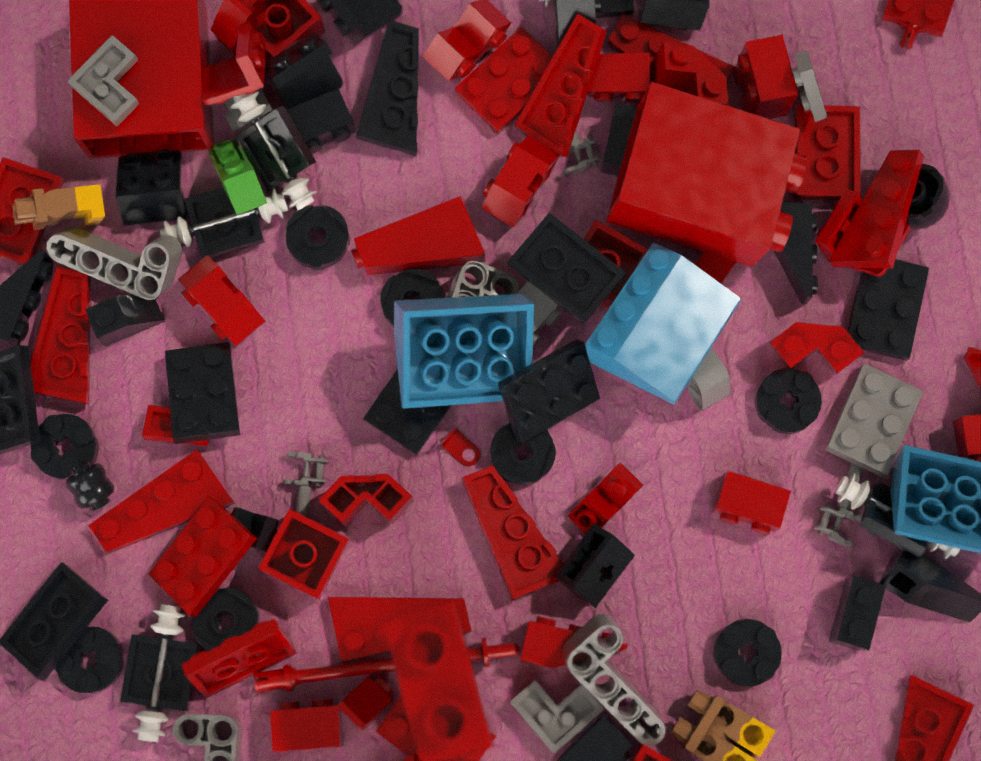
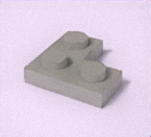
(99, 80)
(806, 81)
(555, 722)

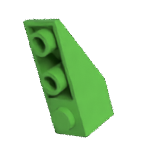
(237, 176)

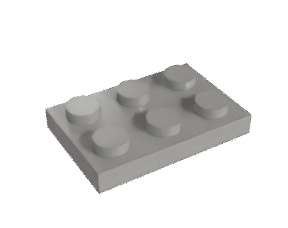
(874, 420)

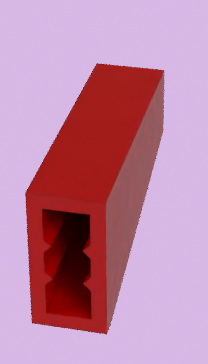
(422, 241)

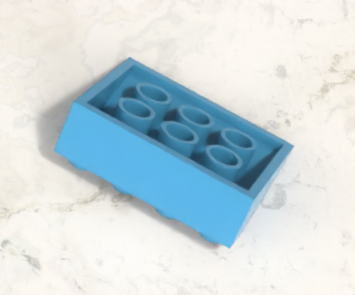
(661, 324)
(460, 347)
(937, 498)

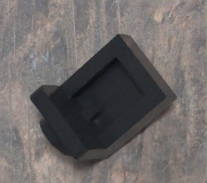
(259, 525)

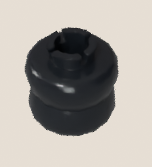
(90, 486)

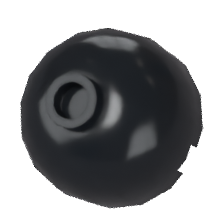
(929, 199)

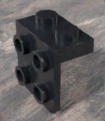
(361, 17)
(303, 71)
(150, 187)

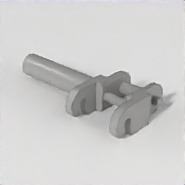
(582, 165)
(304, 489)
(841, 512)

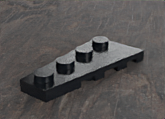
(391, 103)

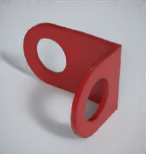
(456, 443)

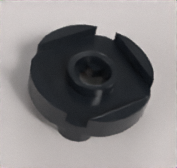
(318, 254)
(404, 285)
(776, 415)
(56, 429)
(530, 469)
(223, 601)
(762, 639)
(108, 661)

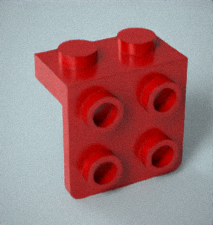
(238, 74)
(833, 230)

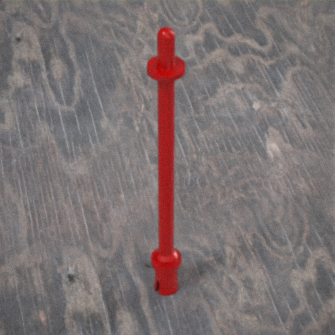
(291, 677)

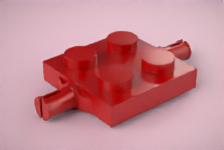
(918, 17)

